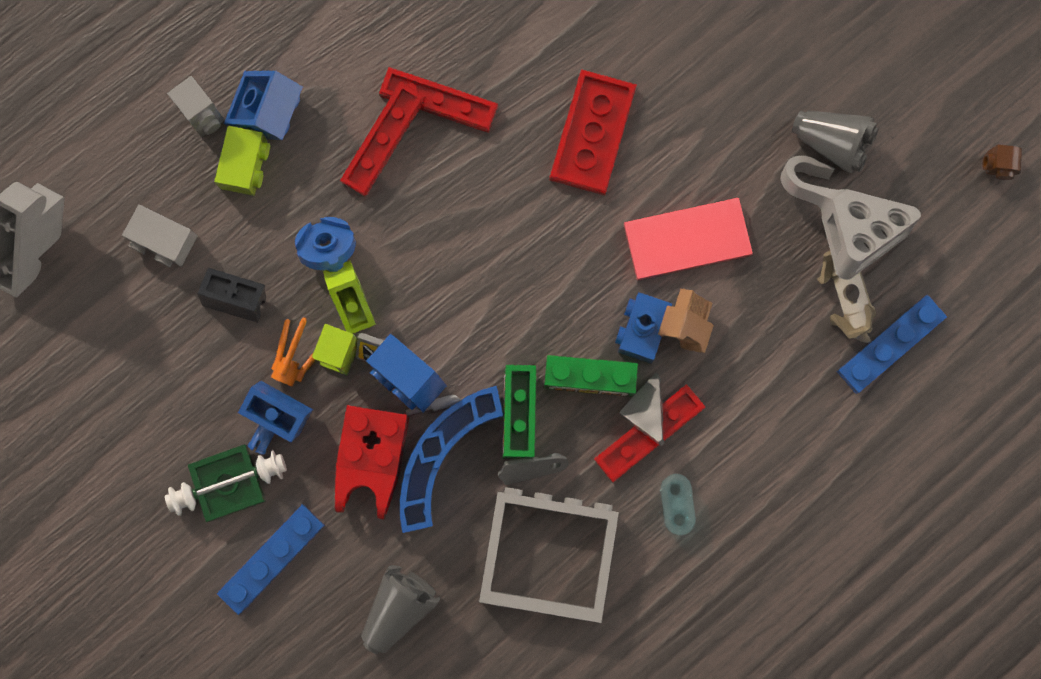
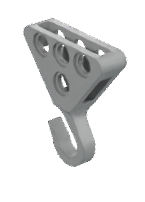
(850, 217)

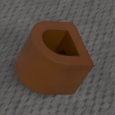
(1003, 161)

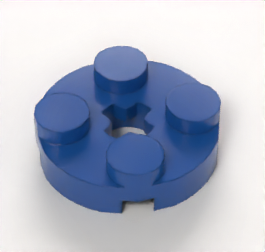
(330, 256)

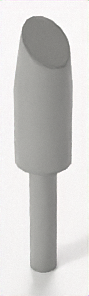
(437, 404)

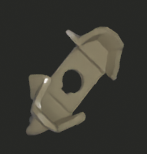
(857, 316)

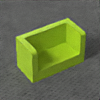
(336, 349)

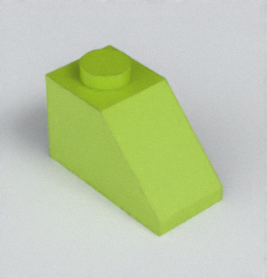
(349, 298)

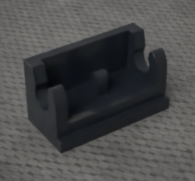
(232, 294)

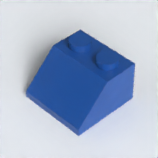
(264, 103)

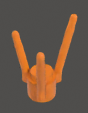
(284, 367)

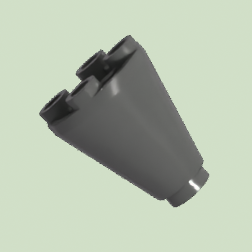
(837, 136)

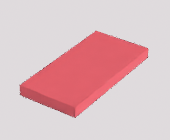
(688, 239)

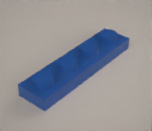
(891, 344)
(270, 559)

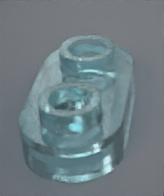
(678, 504)

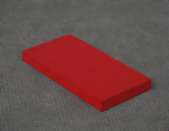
(593, 132)

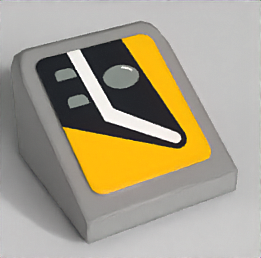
(366, 346)

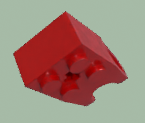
(366, 467)

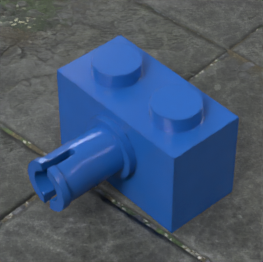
(641, 335)
(275, 415)

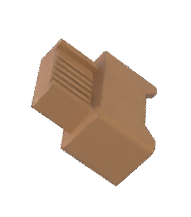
(688, 321)

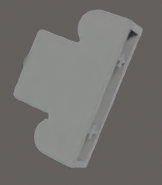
(28, 228)

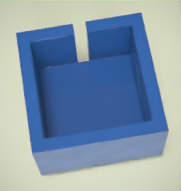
(401, 369)

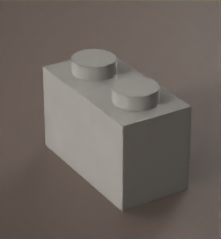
(196, 107)
(160, 236)

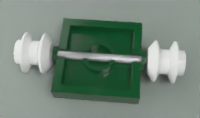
(226, 483)

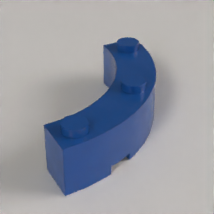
(434, 447)

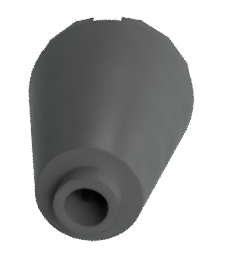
(397, 609)

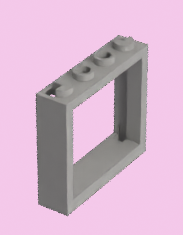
(570, 506)

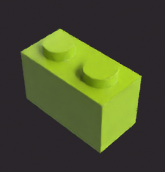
(242, 161)

